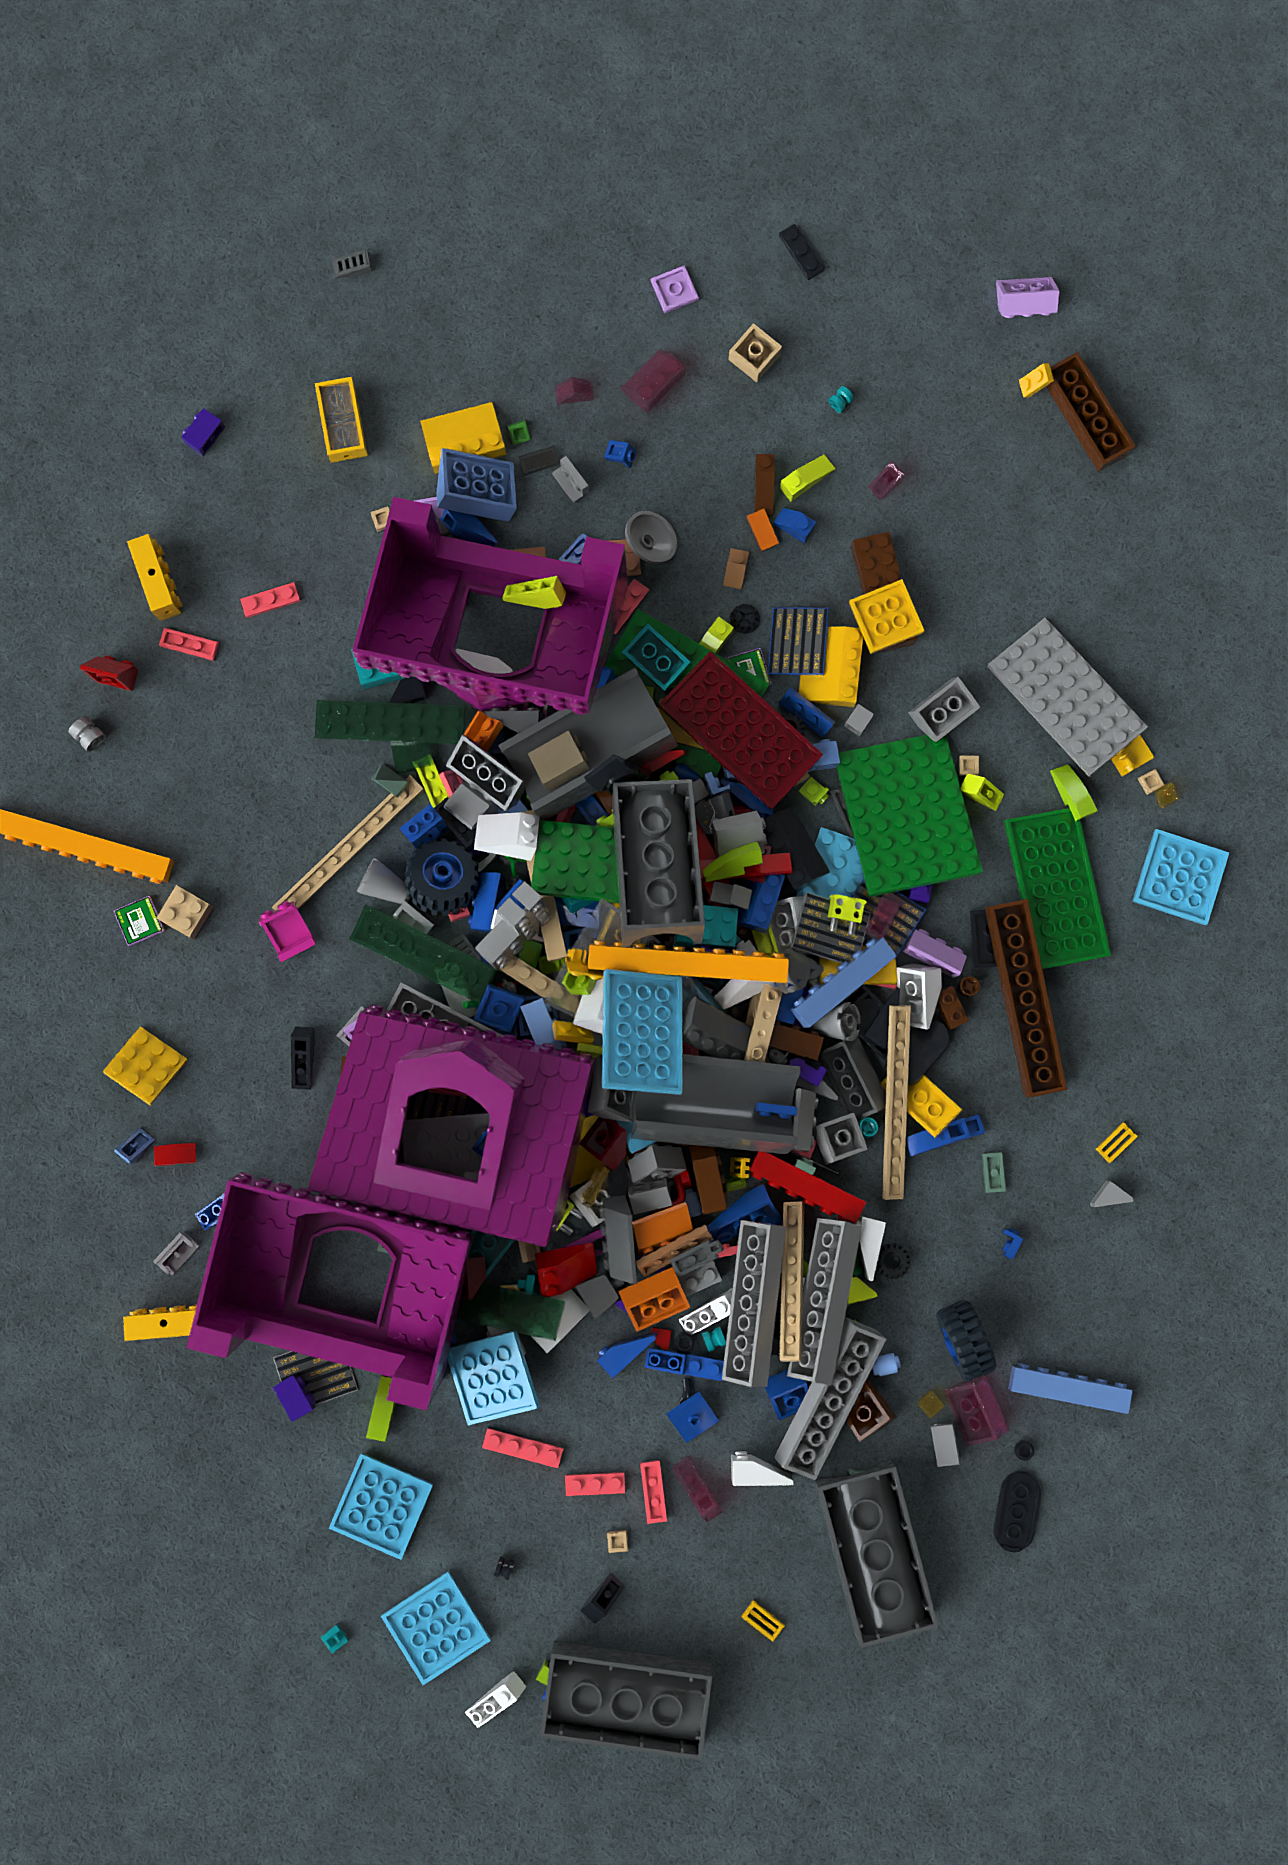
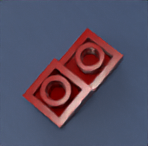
(174, 1154)

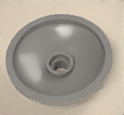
(651, 537)

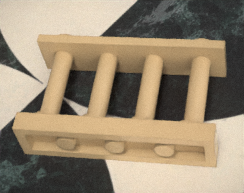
(761, 1017)

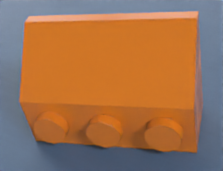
(661, 1229)
(654, 1299)

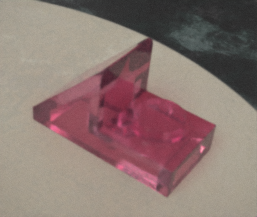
(883, 914)

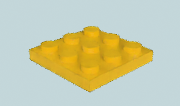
(886, 616)
(145, 1066)

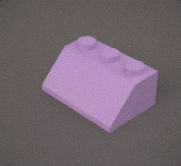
(1027, 296)
(935, 953)

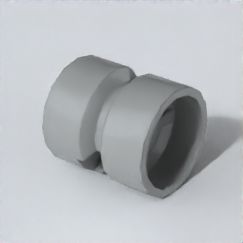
(87, 733)

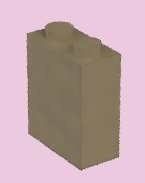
(559, 760)

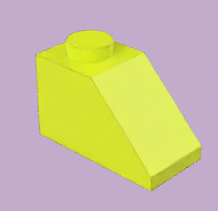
(981, 791)
(860, 1291)

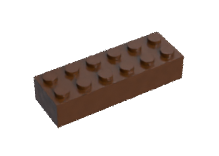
(1089, 413)
(876, 568)

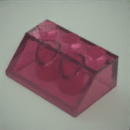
(654, 380)
(977, 1411)

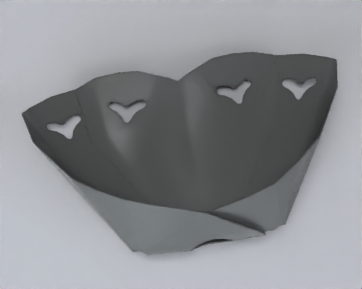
(799, 968)

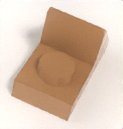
(735, 568)

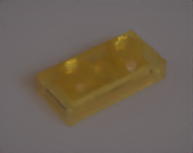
(598, 1178)

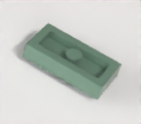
(804, 1165)
(993, 1172)

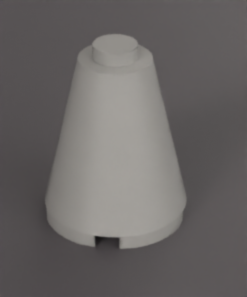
(383, 884)
(839, 1022)

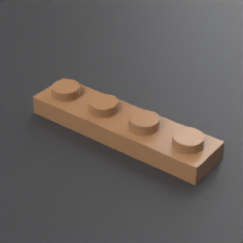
(660, 1258)

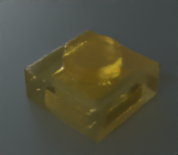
(1166, 795)
(930, 1404)

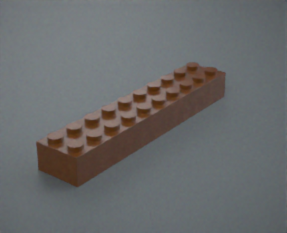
(1025, 998)

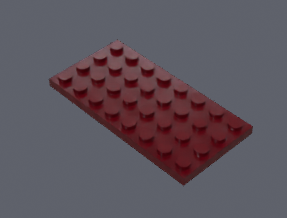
(740, 730)

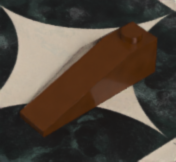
(869, 1412)

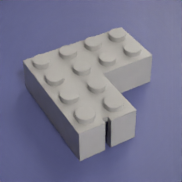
(515, 927)

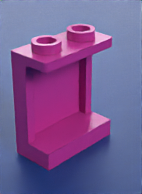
(287, 930)

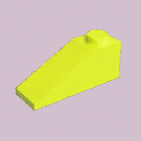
(806, 477)
(538, 593)
(717, 635)

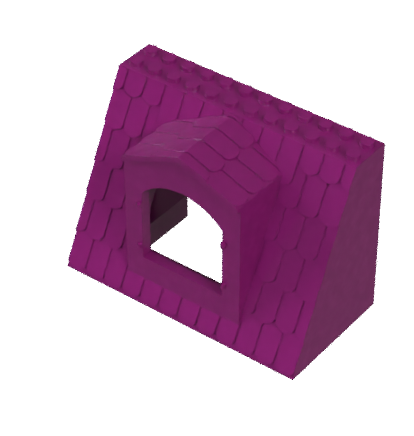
(422, 596)
(532, 1137)
(261, 1269)

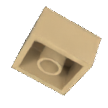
(755, 352)
(185, 912)

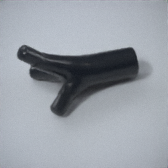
(686, 1390)

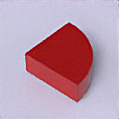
(662, 1338)

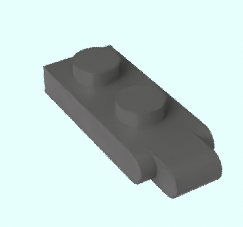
(696, 1257)

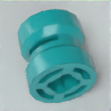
(840, 399)
(869, 1126)
(714, 1338)

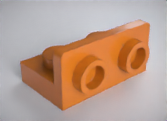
(483, 730)

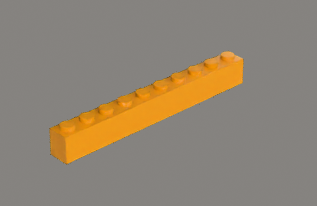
(85, 847)
(688, 962)

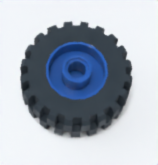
(441, 877)
(966, 1340)

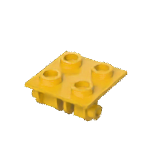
(1132, 756)
(579, 966)

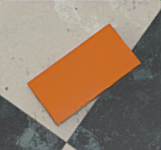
(762, 530)

